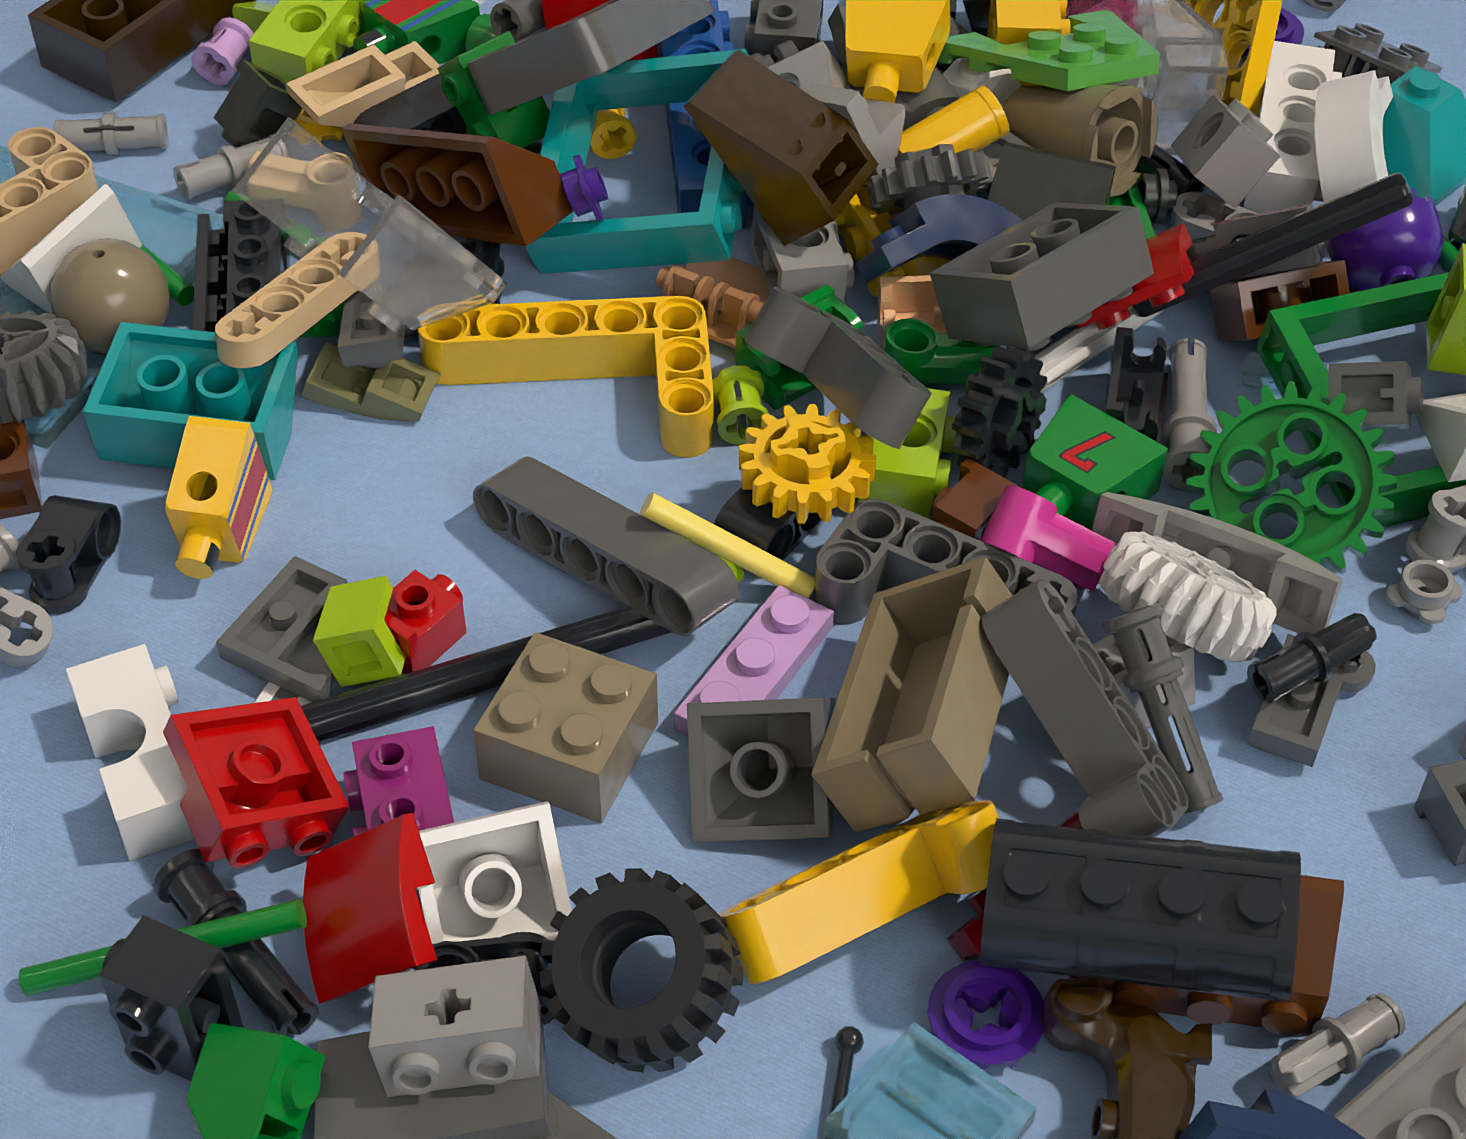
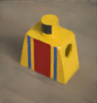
(216, 494)

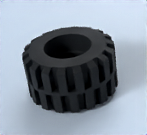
(597, 936)

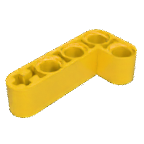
(862, 889)

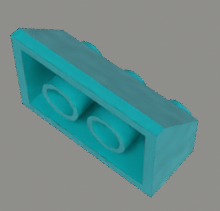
(164, 376)

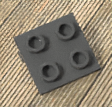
(1365, 44)

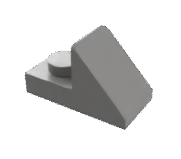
(875, 122)

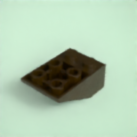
(781, 146)

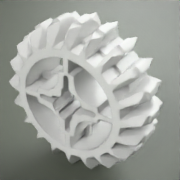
(1199, 598)

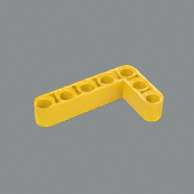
(588, 341)

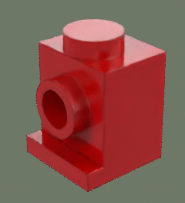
(425, 618)

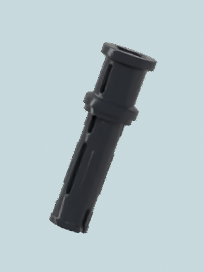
(201, 897)

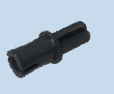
(1311, 657)

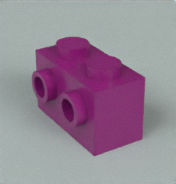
(399, 777)

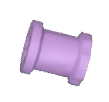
(223, 52)

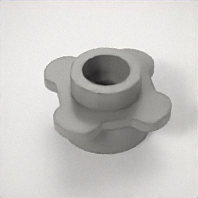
(1425, 590)

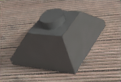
(756, 768)

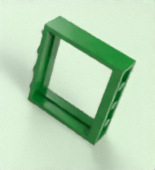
(1290, 356)

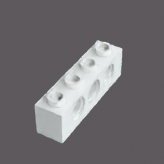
(1289, 114)

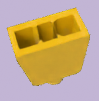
(894, 44)

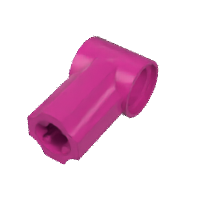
(1034, 531)

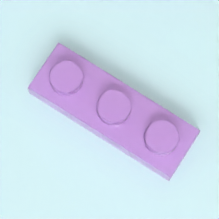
(763, 653)

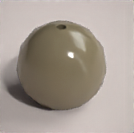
(108, 285)

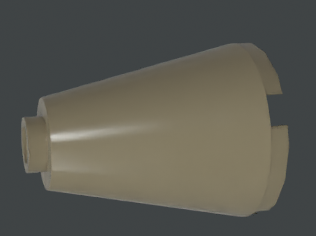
(1088, 123)

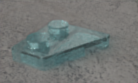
(928, 1093)

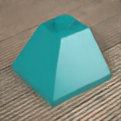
(1426, 134)

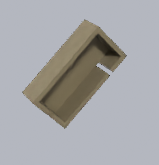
(916, 700)

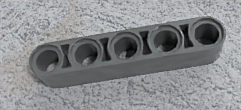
(607, 545)

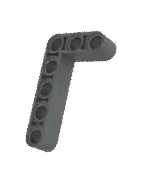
(579, 49)

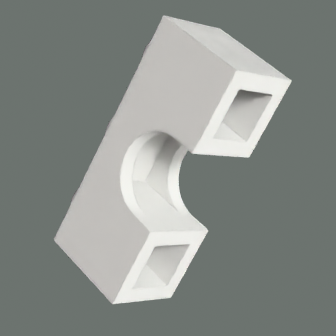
(127, 709)

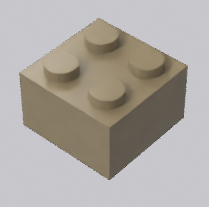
(567, 726)

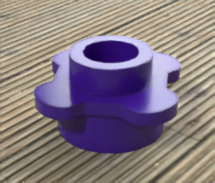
(584, 189)

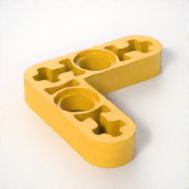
(1244, 25)

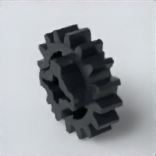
(1000, 410)

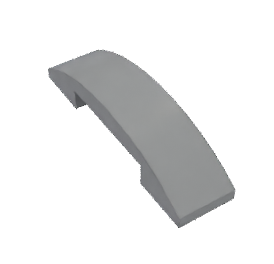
(1295, 584)

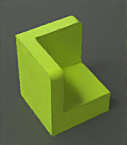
(355, 635)

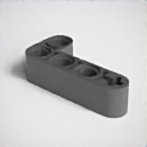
(842, 364)
(891, 546)
(1085, 714)

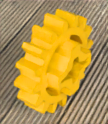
(806, 463)

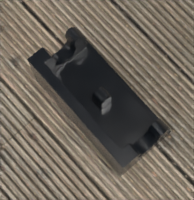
(1137, 385)

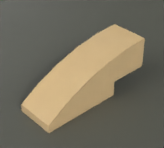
(359, 81)

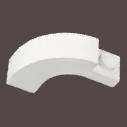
(1350, 132)

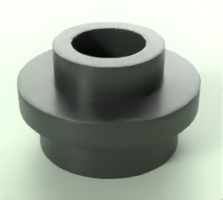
(1157, 194)

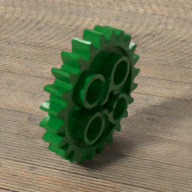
(1261, 437)

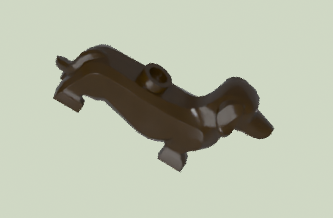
(1144, 1058)

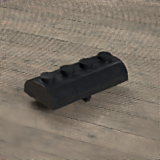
(1142, 910)

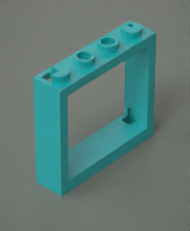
(641, 239)

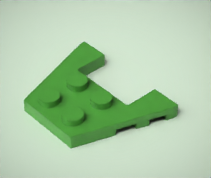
(1093, 54)

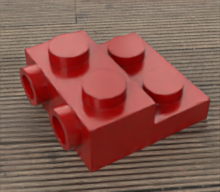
(255, 781)

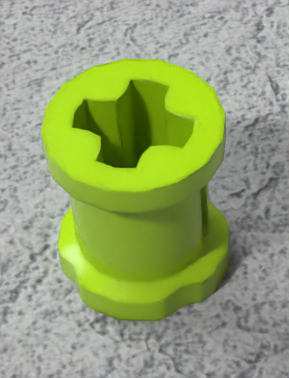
(732, 407)

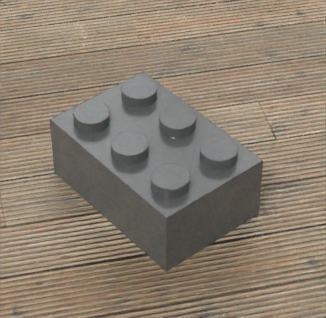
(1042, 275)

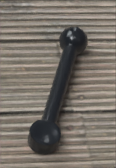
(848, 1042)

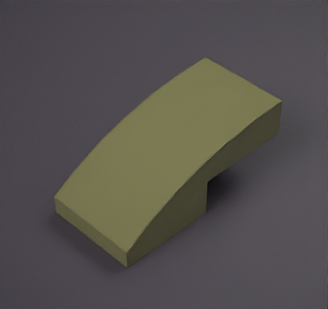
(385, 392)

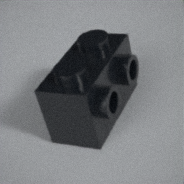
(165, 996)

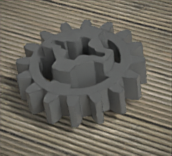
(927, 175)

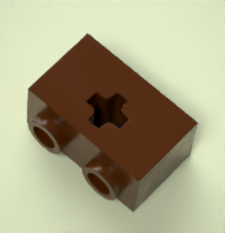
(1244, 303)

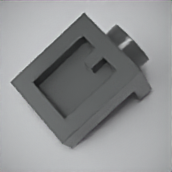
(1381, 389)

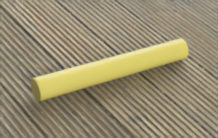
(726, 545)

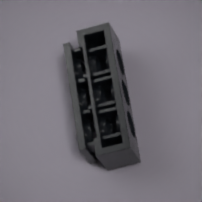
(234, 261)

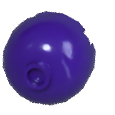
(1391, 248)

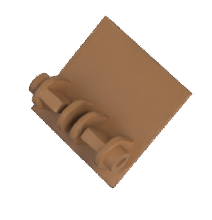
(727, 290)

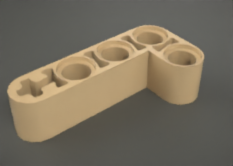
(47, 188)

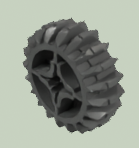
(38, 364)

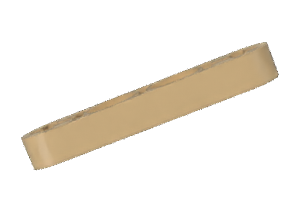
(287, 304)

